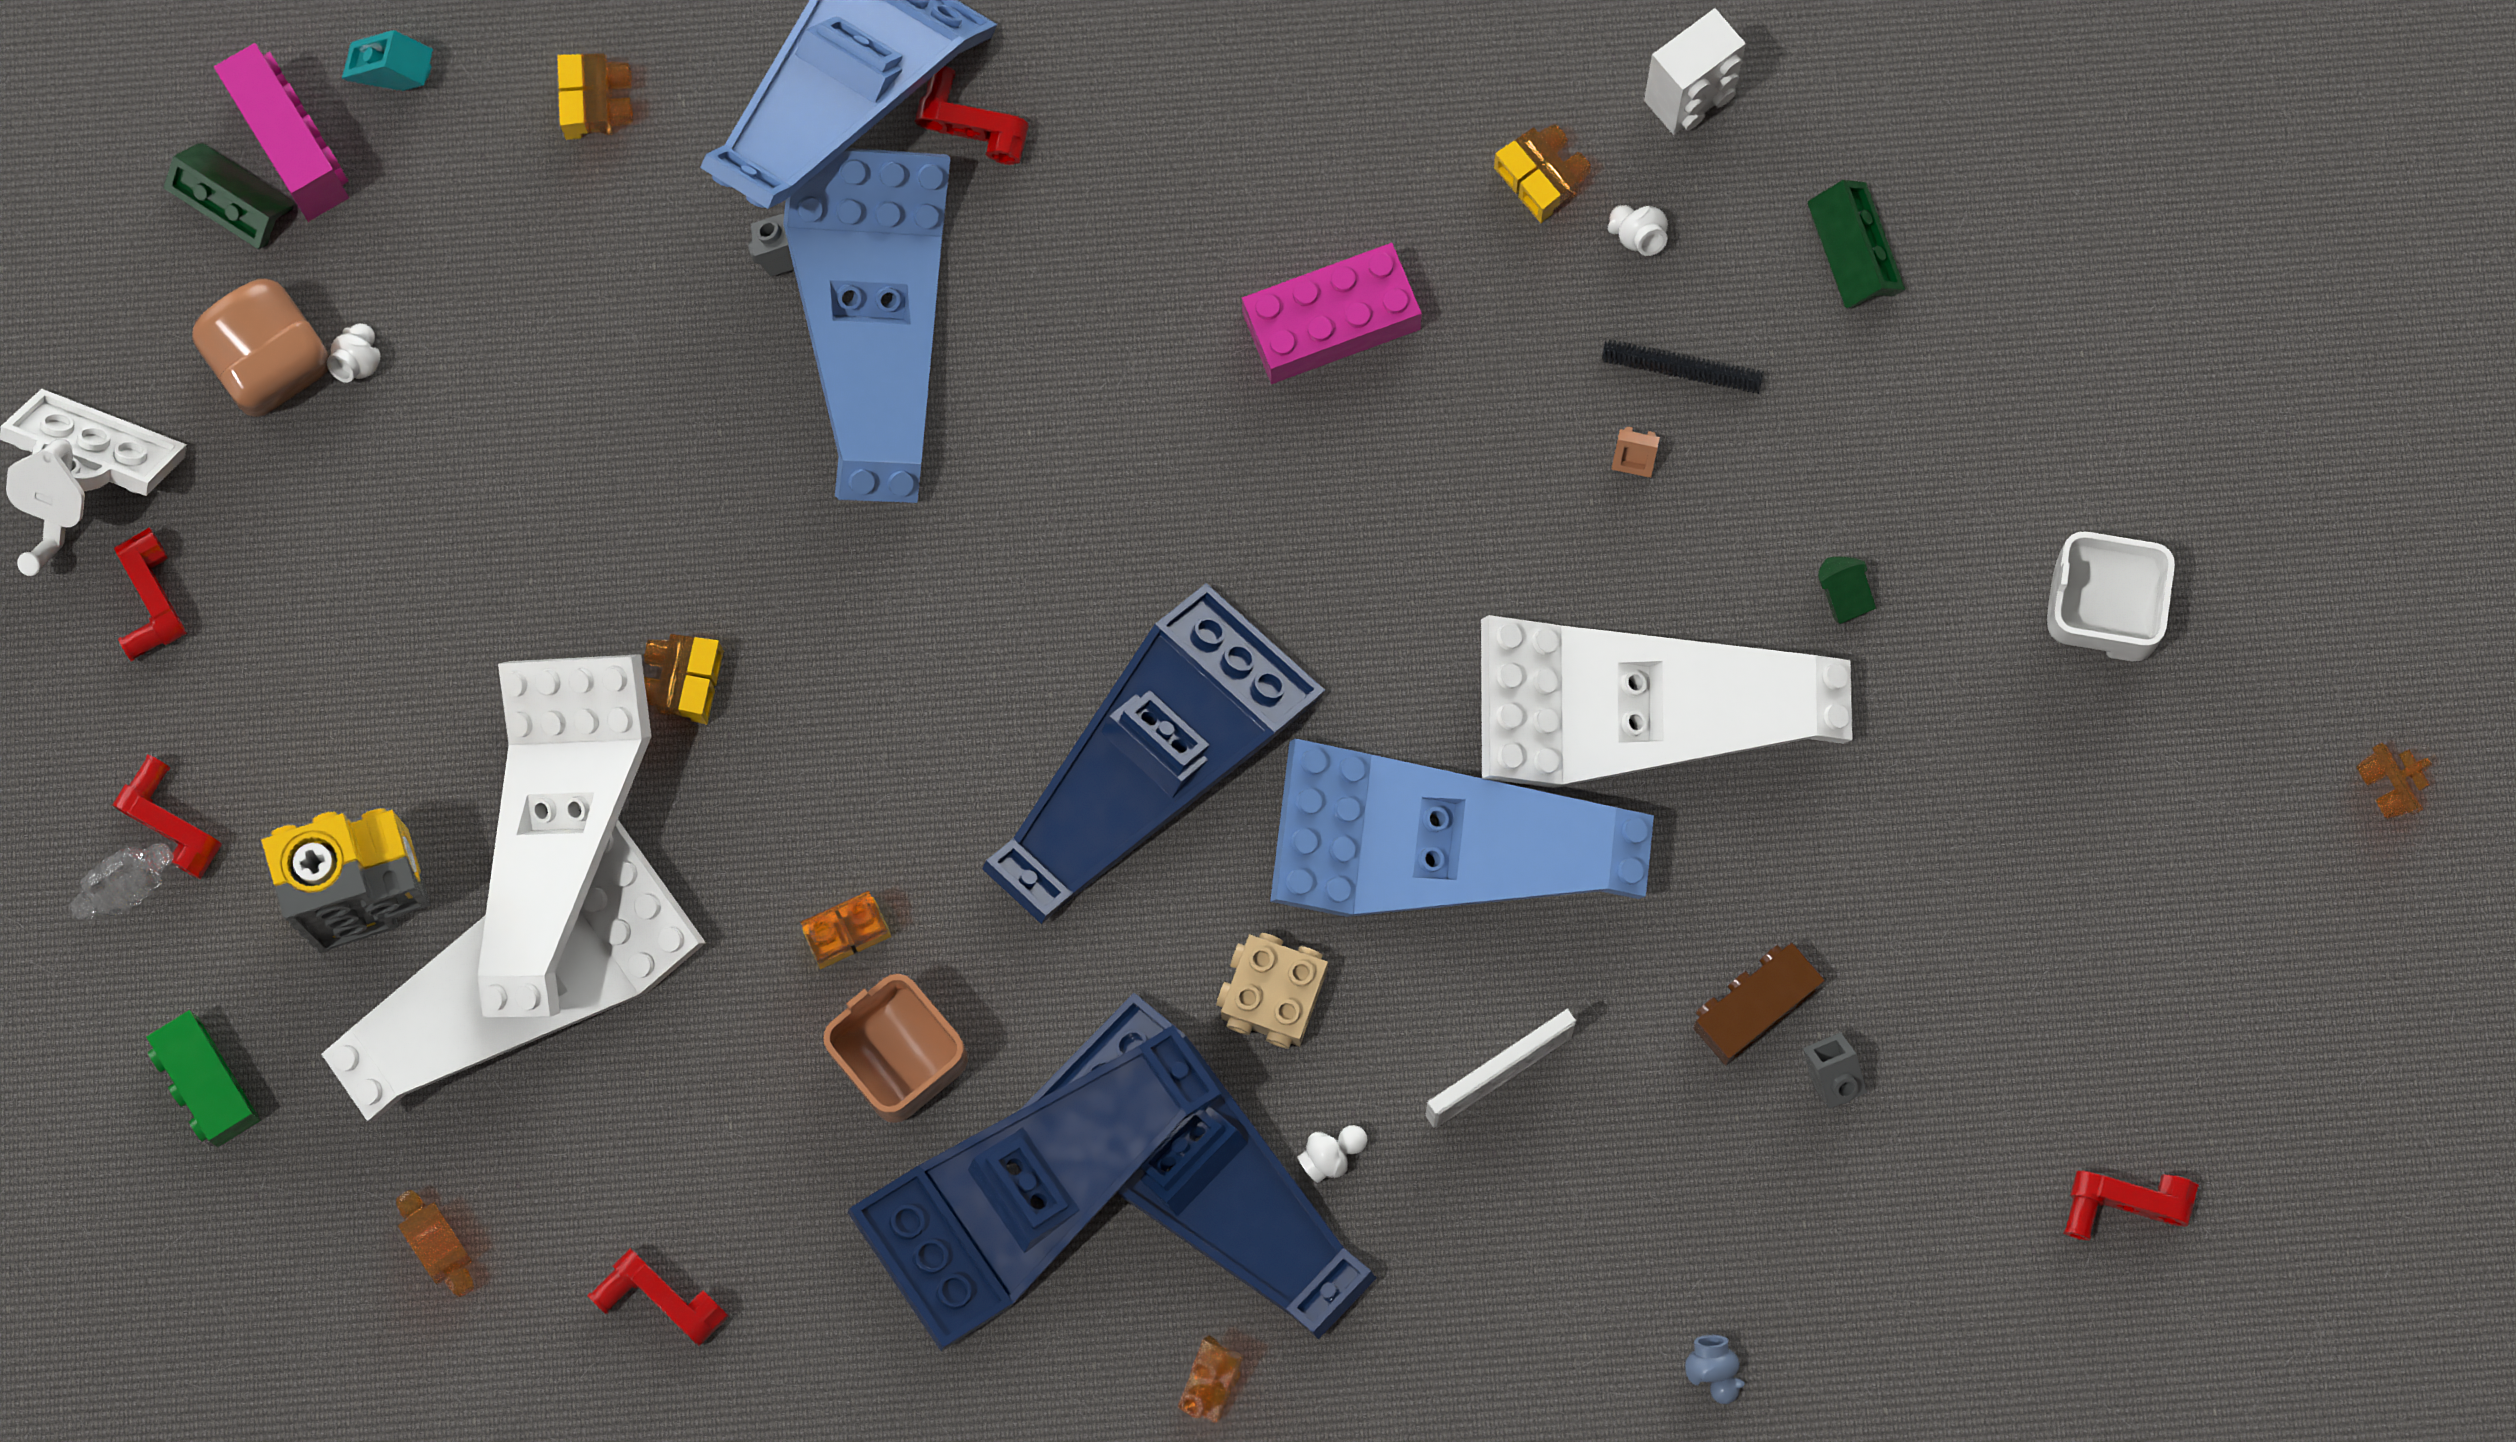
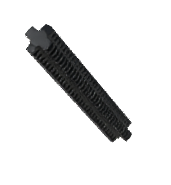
(1682, 366)

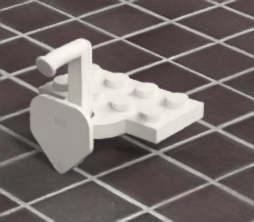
(76, 453)

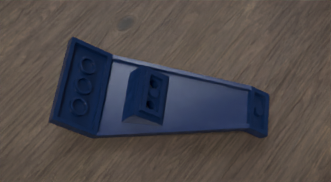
(964, 1227)

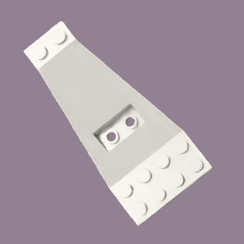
(1564, 701)
(572, 742)
(434, 1024)

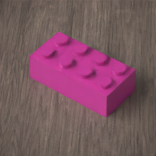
(284, 130)
(1331, 313)

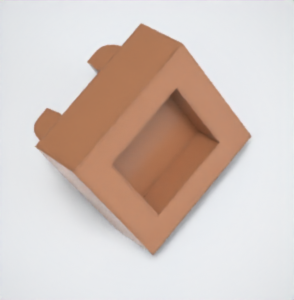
(1635, 452)

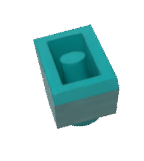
(388, 61)

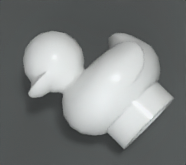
(1640, 229)
(353, 354)
(1327, 1157)

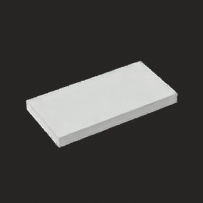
(1500, 1069)

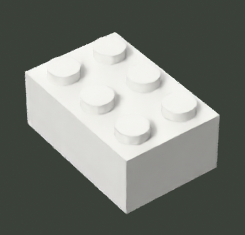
(1694, 72)

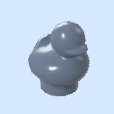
(1717, 1364)

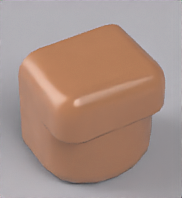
(260, 346)
(895, 1047)

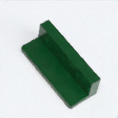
(226, 193)
(1855, 243)

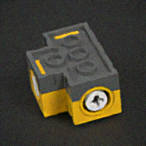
(345, 877)

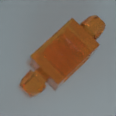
(434, 1243)

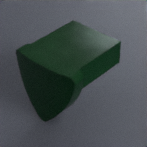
(1846, 587)

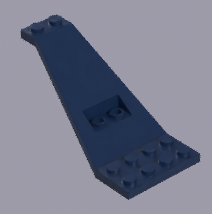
(1206, 690)
(1229, 1191)

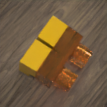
(587, 94)
(1538, 173)
(687, 675)
(845, 925)

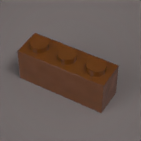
(1757, 1002)

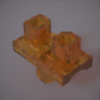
(2402, 797)
(1210, 1380)

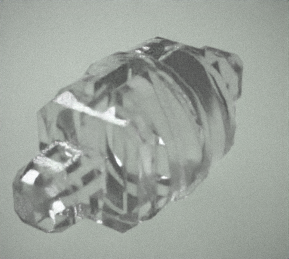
(121, 881)

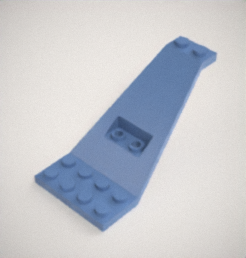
(833, 83)
(872, 229)
(1362, 828)

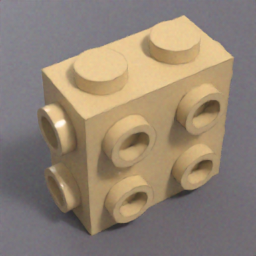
(1272, 989)

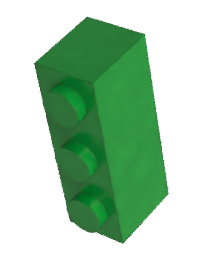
(201, 1079)

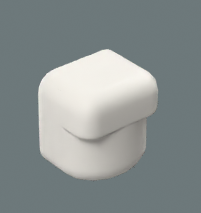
(2111, 595)

